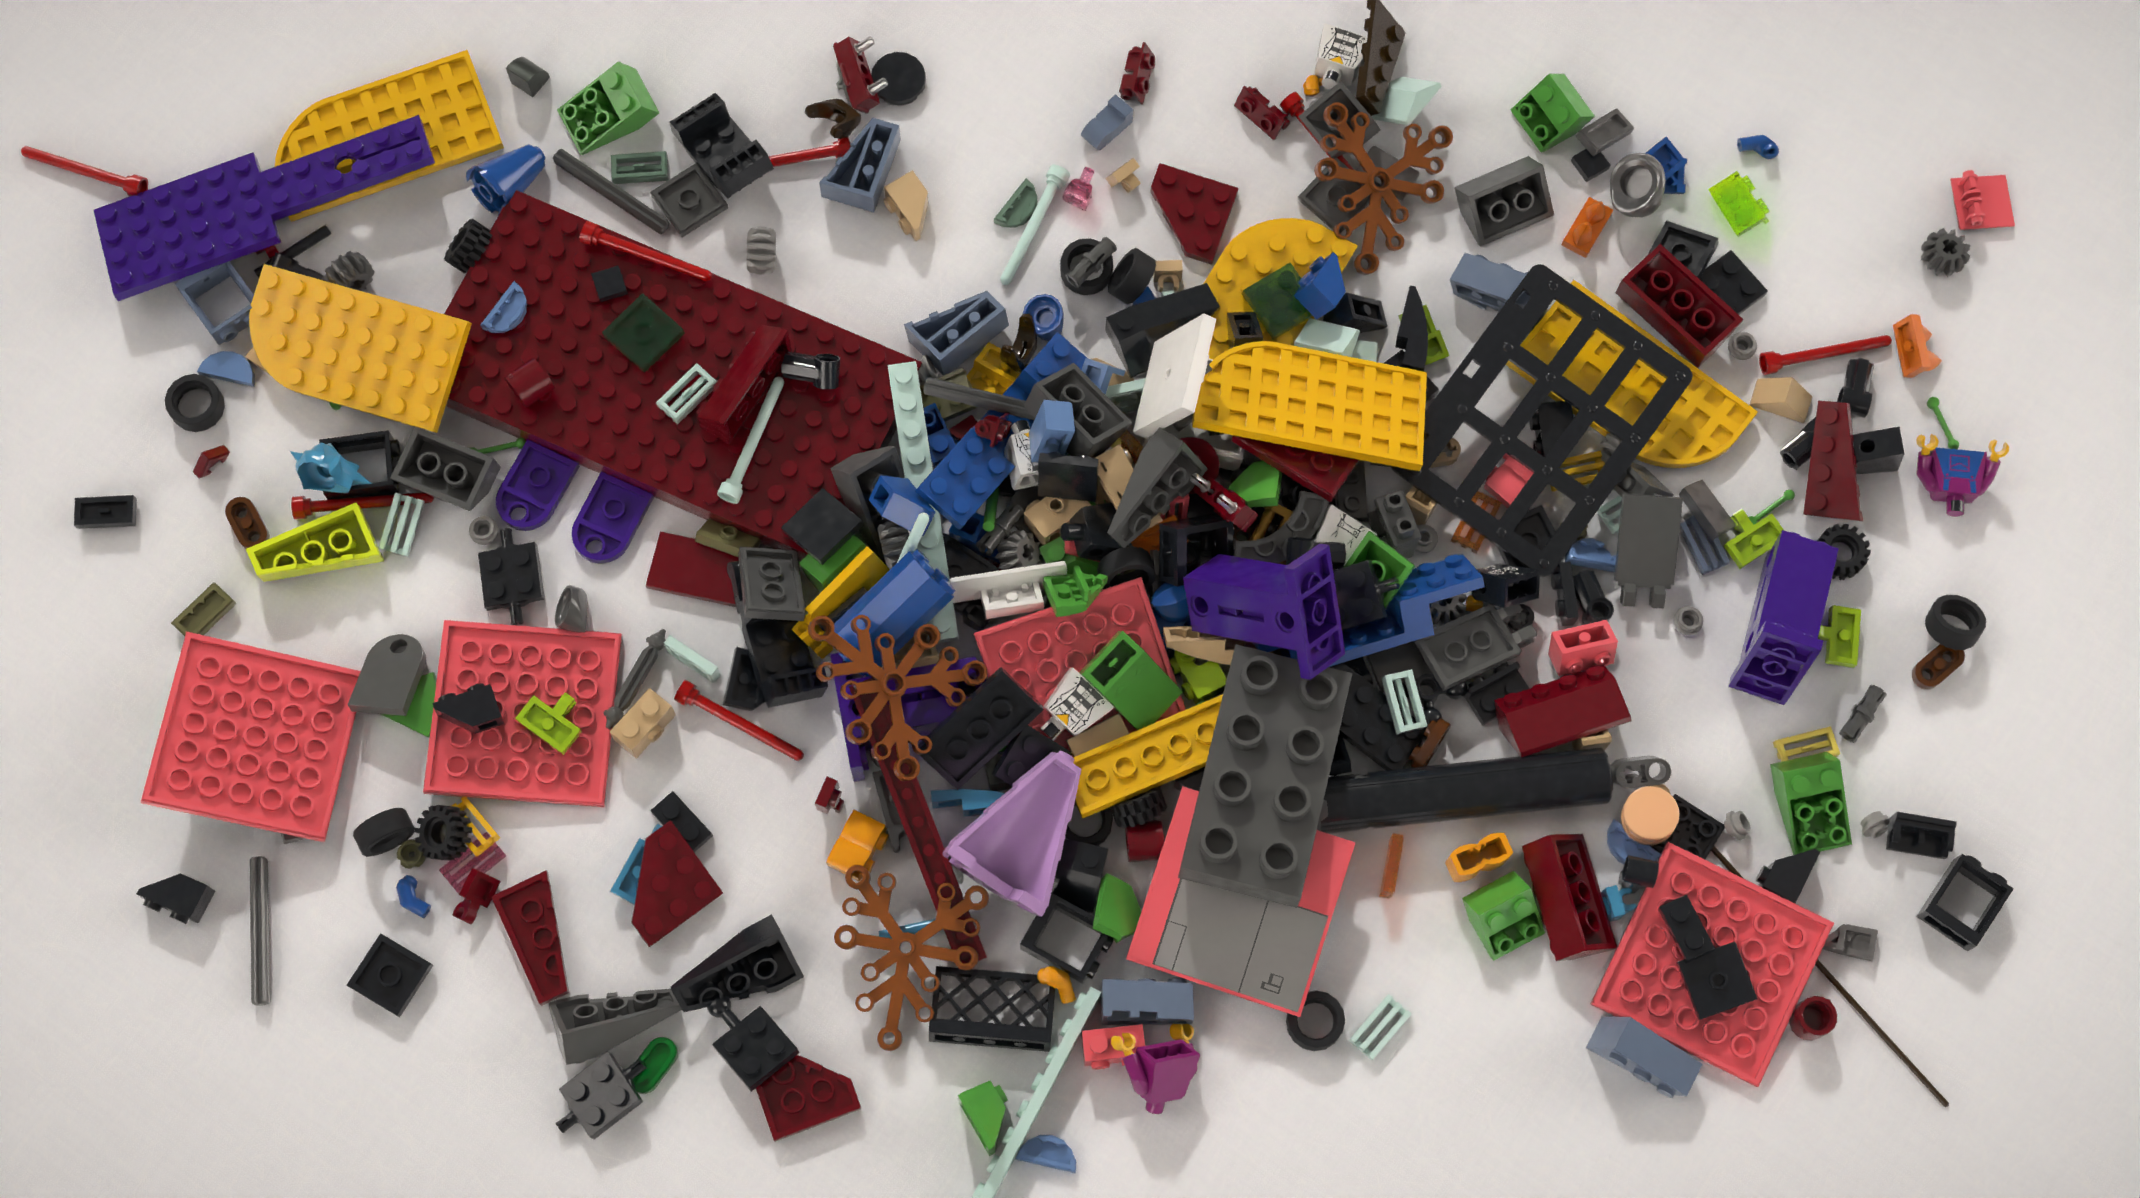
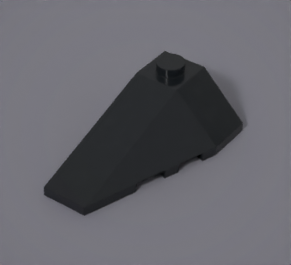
(1080, 873)

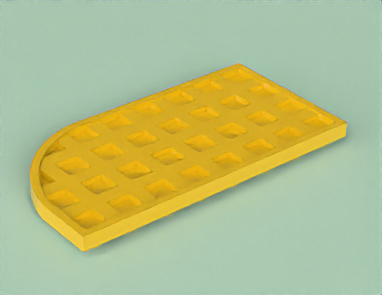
(440, 92)
(1258, 254)
(356, 347)
(1316, 402)
(1694, 431)

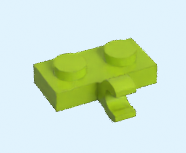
(1754, 539)
(1841, 636)
(550, 723)

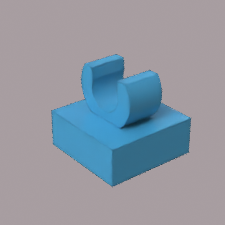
(1614, 904)

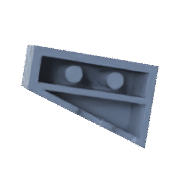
(864, 167)
(1487, 283)
(959, 331)
(1146, 1002)
(1644, 1055)

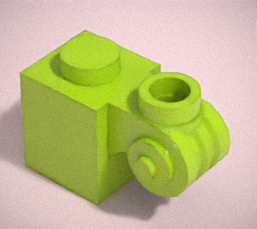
(1198, 680)

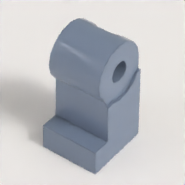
(1108, 123)

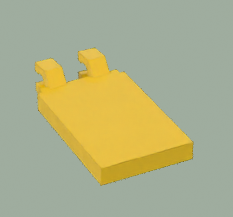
(862, 571)

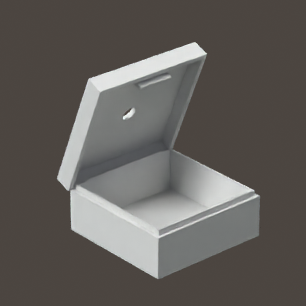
(1174, 384)

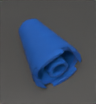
(503, 175)

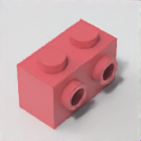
(1582, 647)
(1098, 1048)

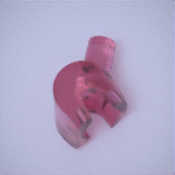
(1080, 190)

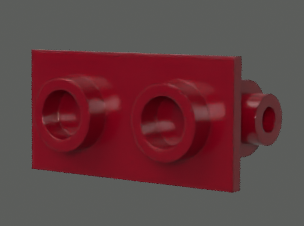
(1140, 62)
(1256, 108)
(994, 428)

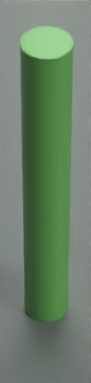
(990, 511)

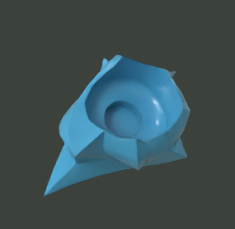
(327, 470)

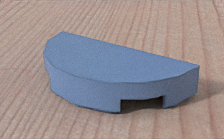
(507, 312)
(228, 367)
(1591, 554)
(1622, 845)
(1048, 1152)

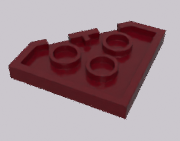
(1194, 209)
(669, 885)
(804, 1097)

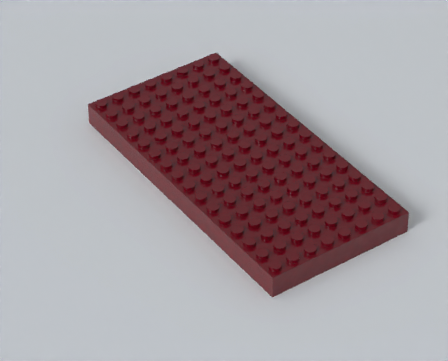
(607, 406)

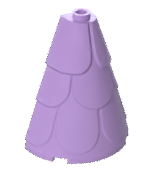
(1021, 835)

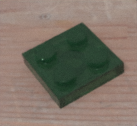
(1275, 301)
(643, 332)

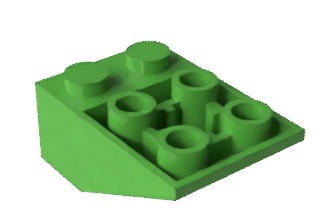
(608, 108)
(1131, 681)
(1812, 802)

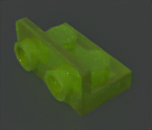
(1739, 204)

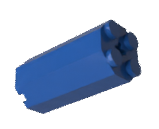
(898, 604)

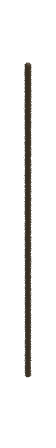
(1859, 1009)

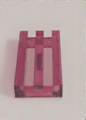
(486, 866)

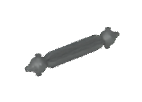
(635, 678)

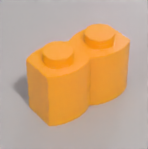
(857, 844)
(1487, 855)

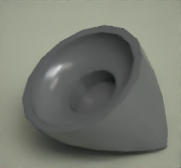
(572, 610)

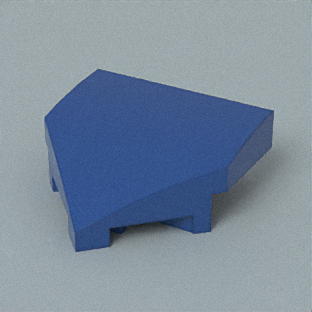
(1673, 165)

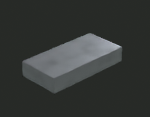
(1605, 132)

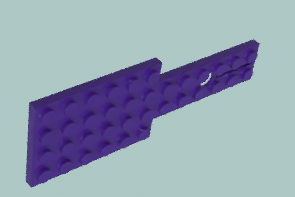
(235, 206)

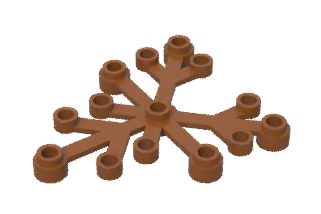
(1373, 214)
(863, 662)
(899, 983)

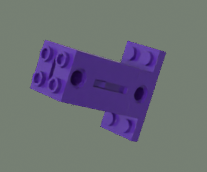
(1271, 605)
(1785, 618)
(922, 709)

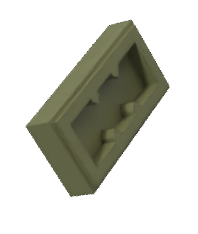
(725, 537)
(204, 611)

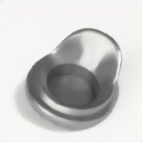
(1637, 185)

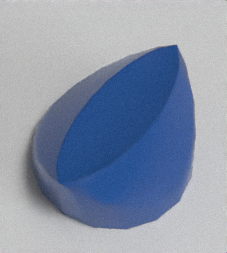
(1046, 314)
(1171, 603)

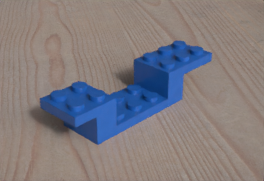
(973, 467)
(1408, 611)

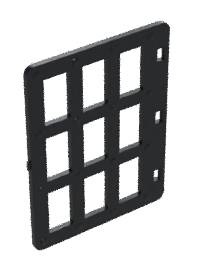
(1492, 352)

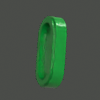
(658, 1058)

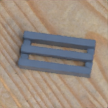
(1716, 544)

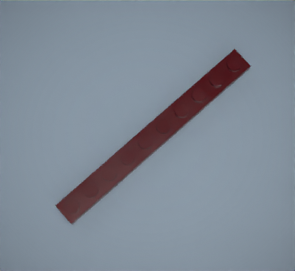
(919, 828)

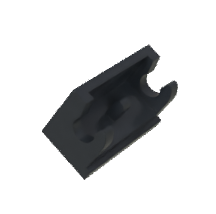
(1920, 835)

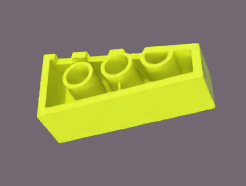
(318, 546)

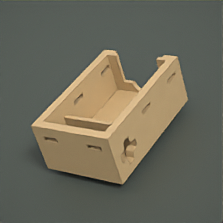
(1113, 477)

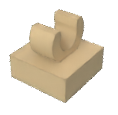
(1125, 176)
(1168, 272)

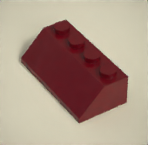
(1678, 305)
(745, 383)
(1561, 710)
(1568, 896)

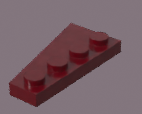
(1832, 469)
(533, 930)

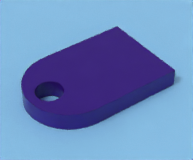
(536, 484)
(610, 516)

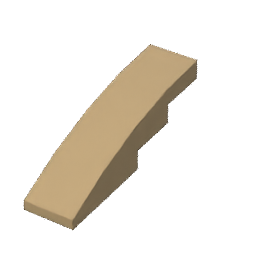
(1203, 645)

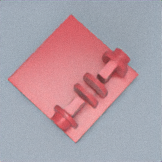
(1982, 201)

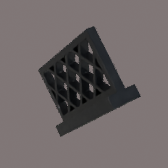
(996, 1033)

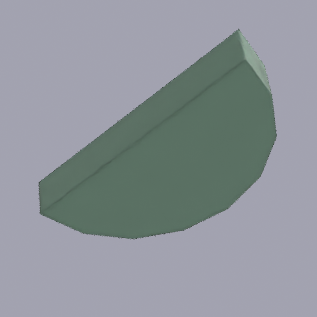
(1019, 207)

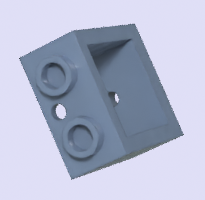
(199, 283)

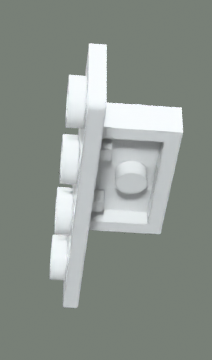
(1007, 590)

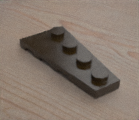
(1379, 56)

